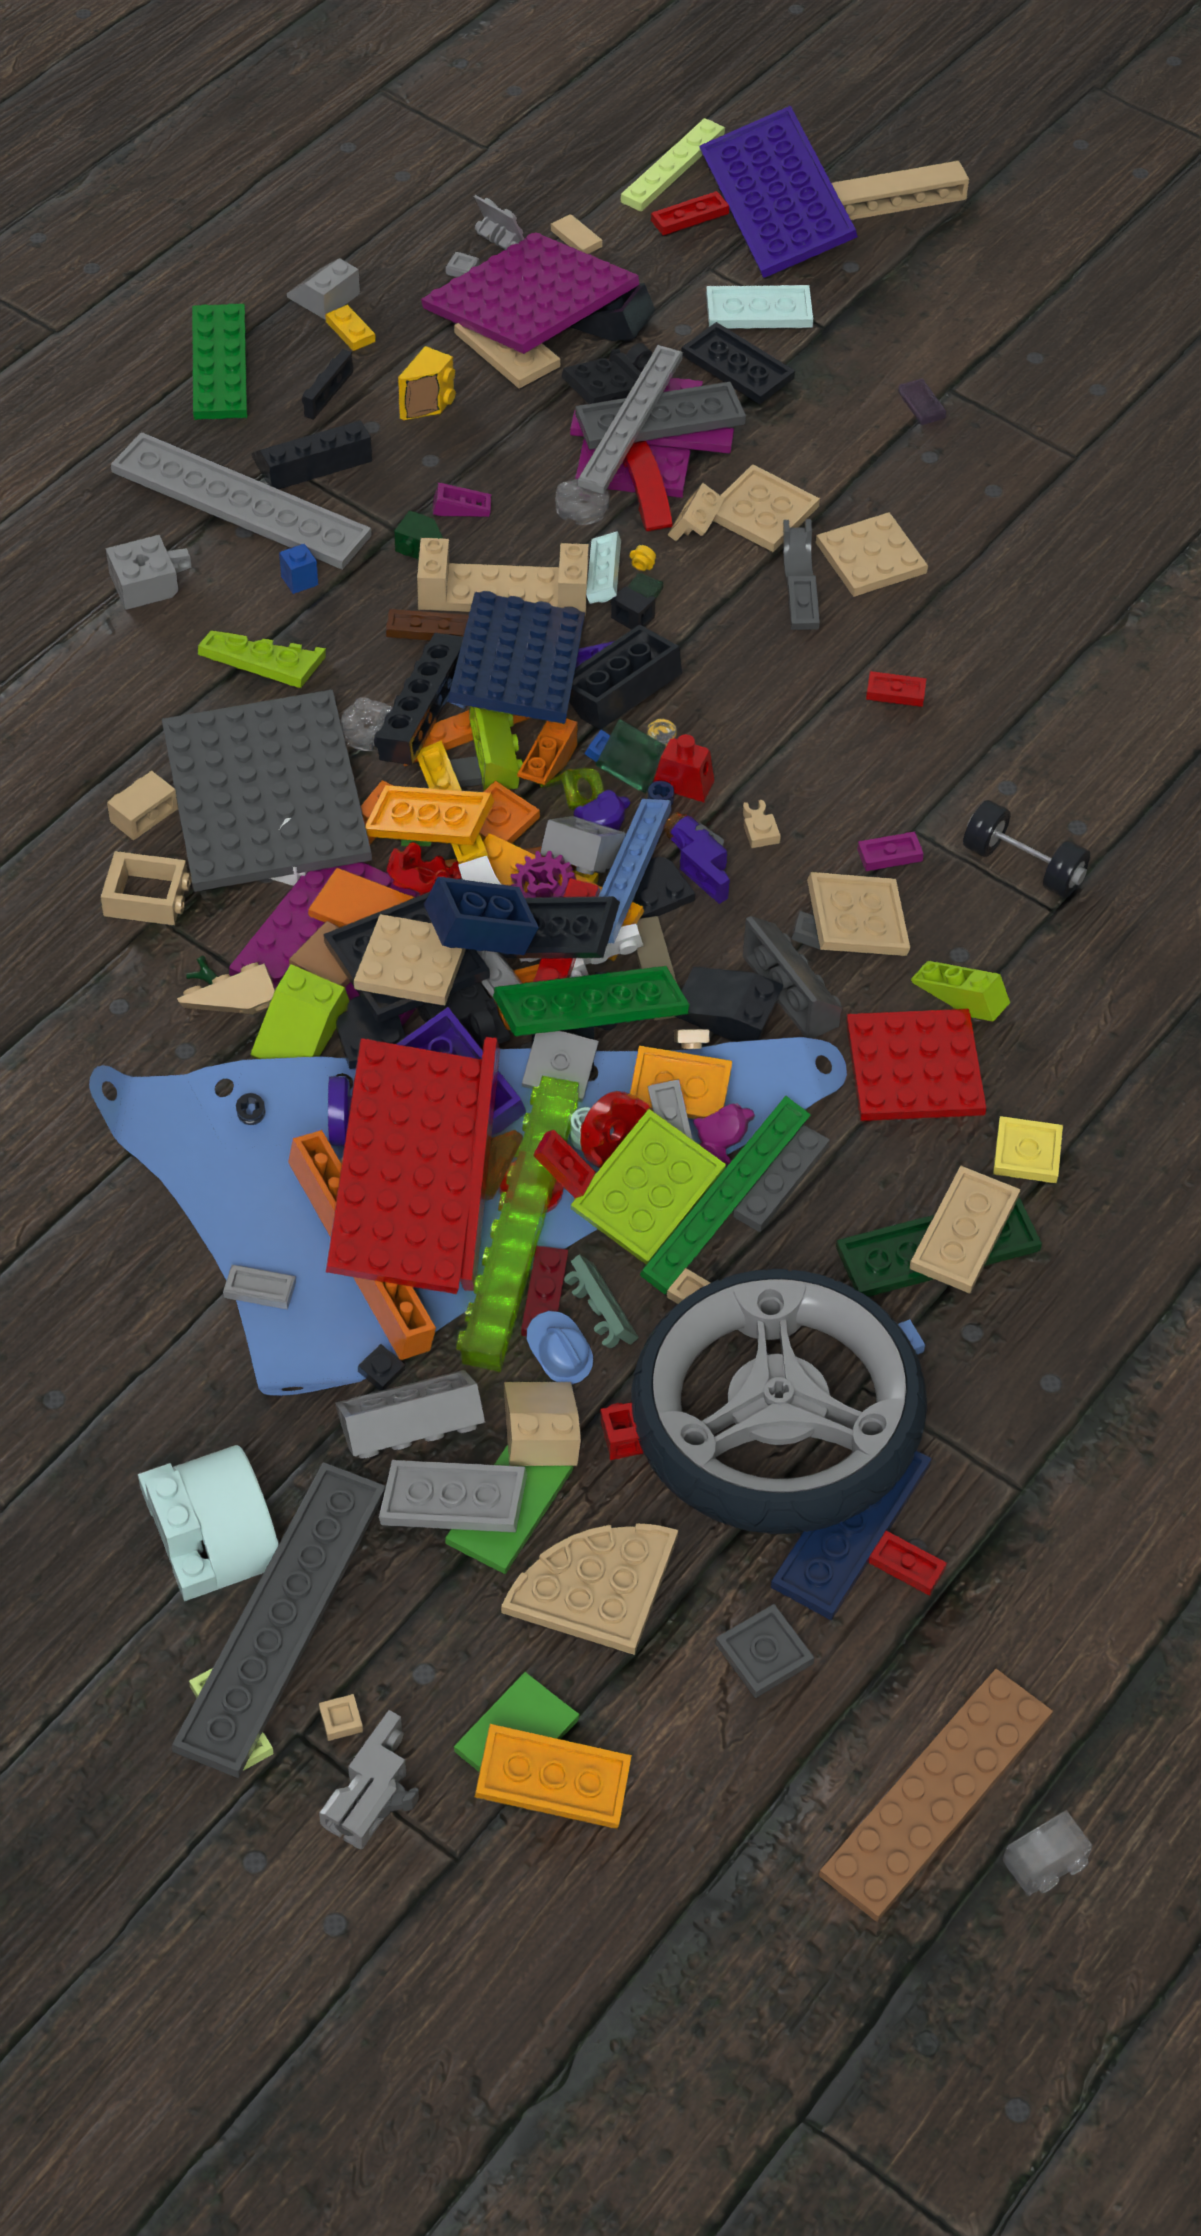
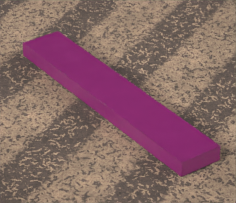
(711, 440)

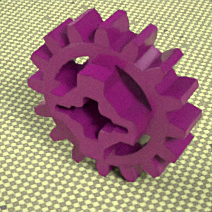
(542, 871)

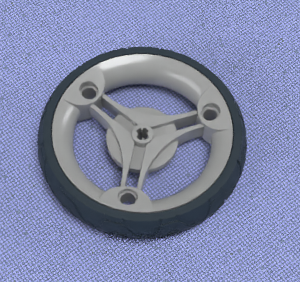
(779, 1402)

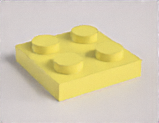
(1028, 1149)

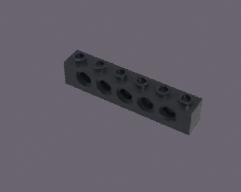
(419, 702)

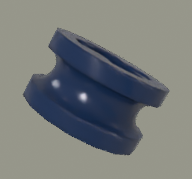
(663, 789)

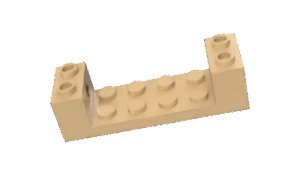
(452, 585)

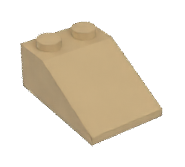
(541, 1424)

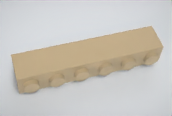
(903, 190)

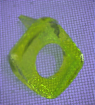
(570, 779)

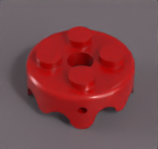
(417, 873)
(613, 1110)

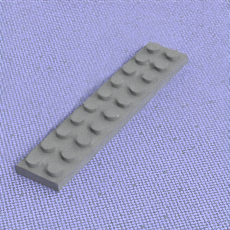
(241, 500)

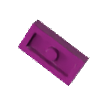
(890, 851)

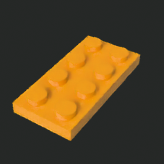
(429, 814)
(553, 1776)

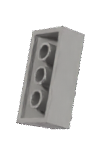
(410, 1413)

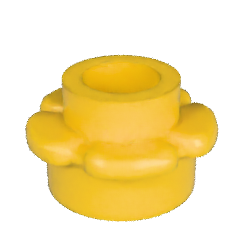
(643, 558)

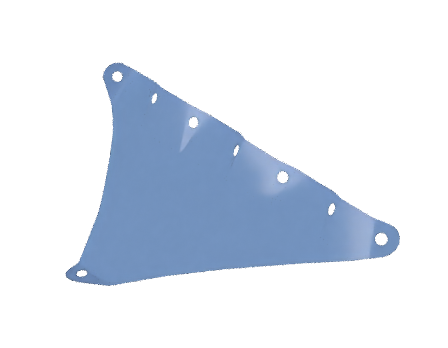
(257, 1215)

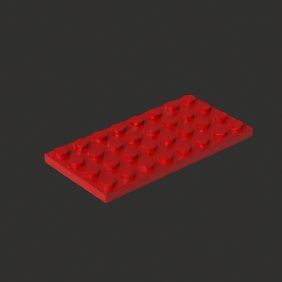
(406, 1168)

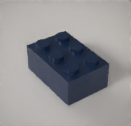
(480, 916)

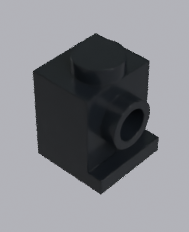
(632, 608)

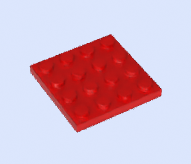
(915, 1065)

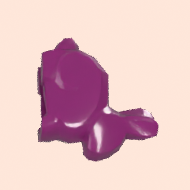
(723, 1129)

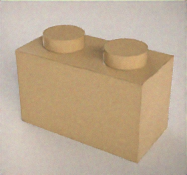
(142, 805)

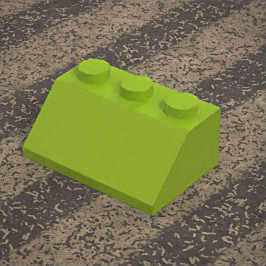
(495, 747)

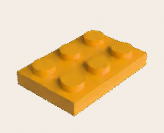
(701, 1078)

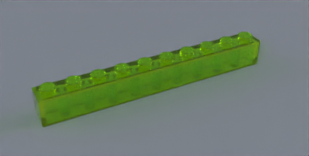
(516, 1231)

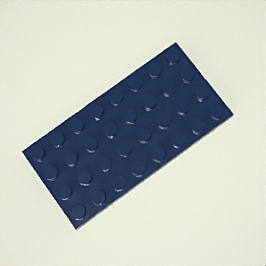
(518, 657)

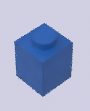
(298, 568)

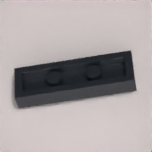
(327, 384)

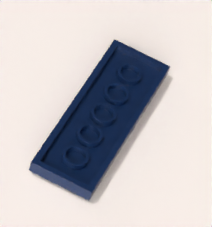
(831, 1559)

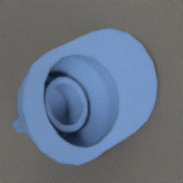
(560, 1347)

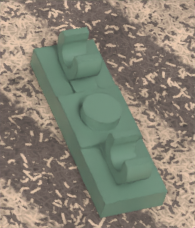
(601, 1302)

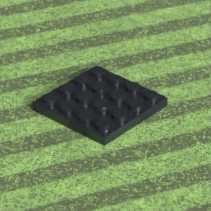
(350, 944)

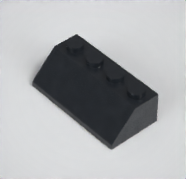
(314, 455)
(623, 675)

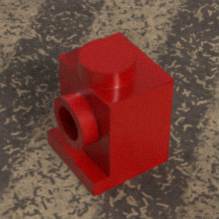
(620, 1431)

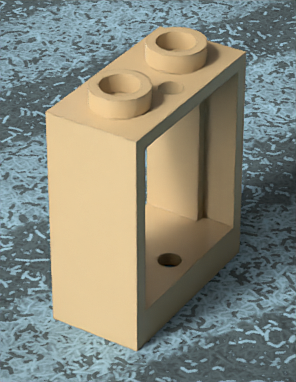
(143, 908)

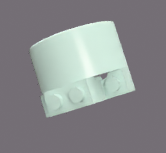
(215, 1503)

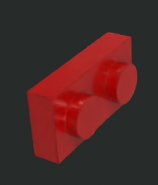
(896, 689)
(564, 1163)
(907, 1563)

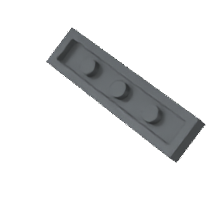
(781, 1178)

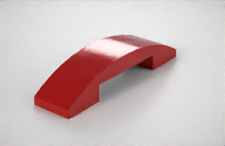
(648, 487)

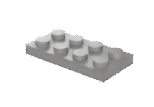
(453, 1496)

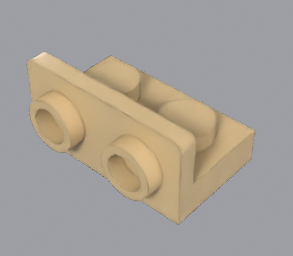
(697, 512)

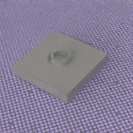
(560, 1057)

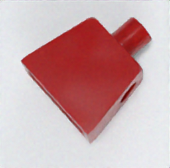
(686, 768)

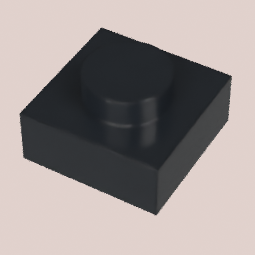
(381, 1367)

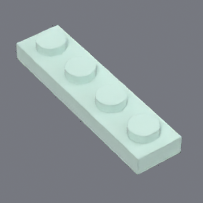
(603, 568)

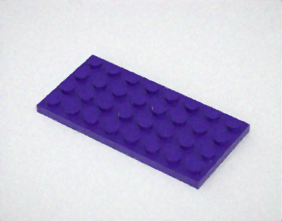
(778, 192)

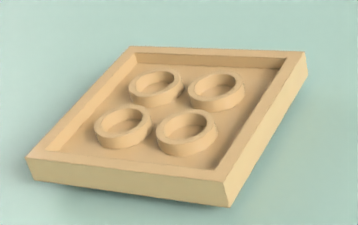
(760, 503)
(871, 554)
(858, 914)
(408, 962)

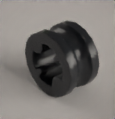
(243, 1103)

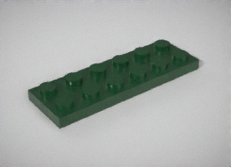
(882, 1257)

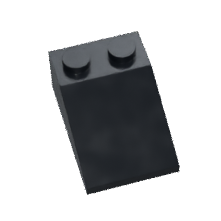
(621, 317)
(730, 1002)

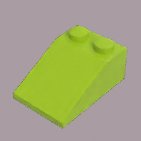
(300, 1016)

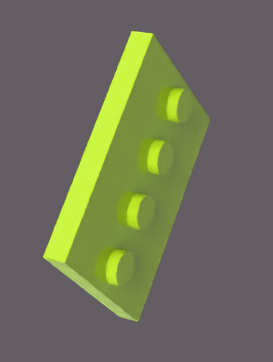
(648, 1186)

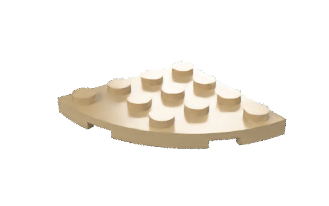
(596, 1584)

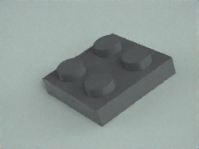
(764, 1650)

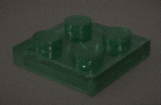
(631, 756)

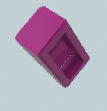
(460, 501)

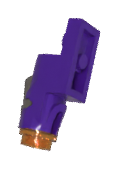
(701, 854)

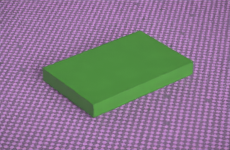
(522, 1707)

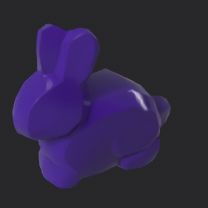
(605, 810)

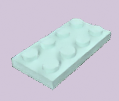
(760, 306)

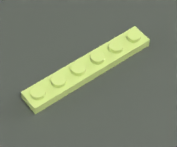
(670, 165)

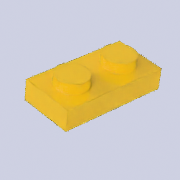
(350, 327)

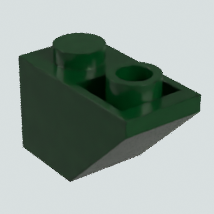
(411, 530)

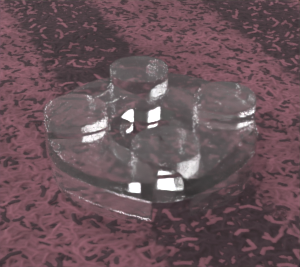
(569, 504)
(355, 718)

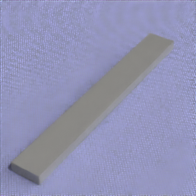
(630, 419)

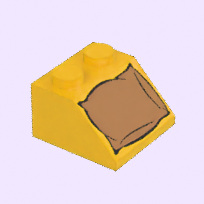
(426, 385)

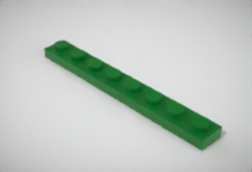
(724, 1195)

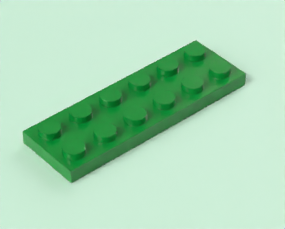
(219, 361)
(590, 1000)

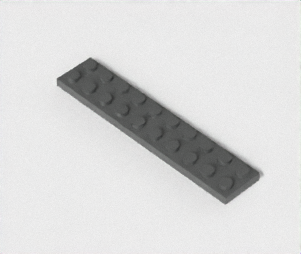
(279, 1621)

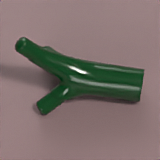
(205, 974)

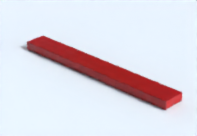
(480, 1161)

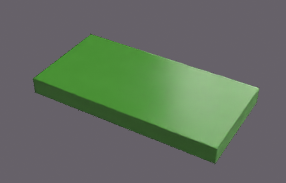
(502, 1548)

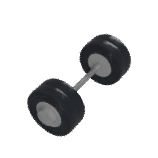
(1065, 868)

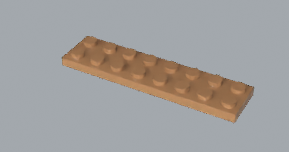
(935, 1795)

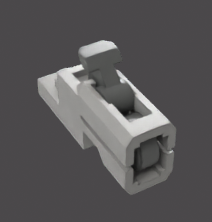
(373, 1787)

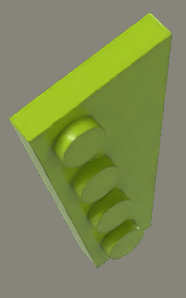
(280, 663)

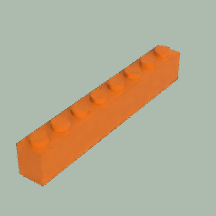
(393, 1305)

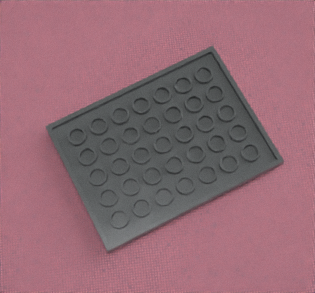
(251, 770)

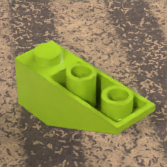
(964, 988)

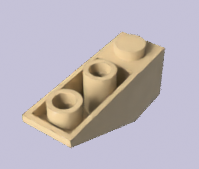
(242, 993)

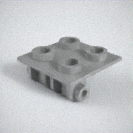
(498, 225)

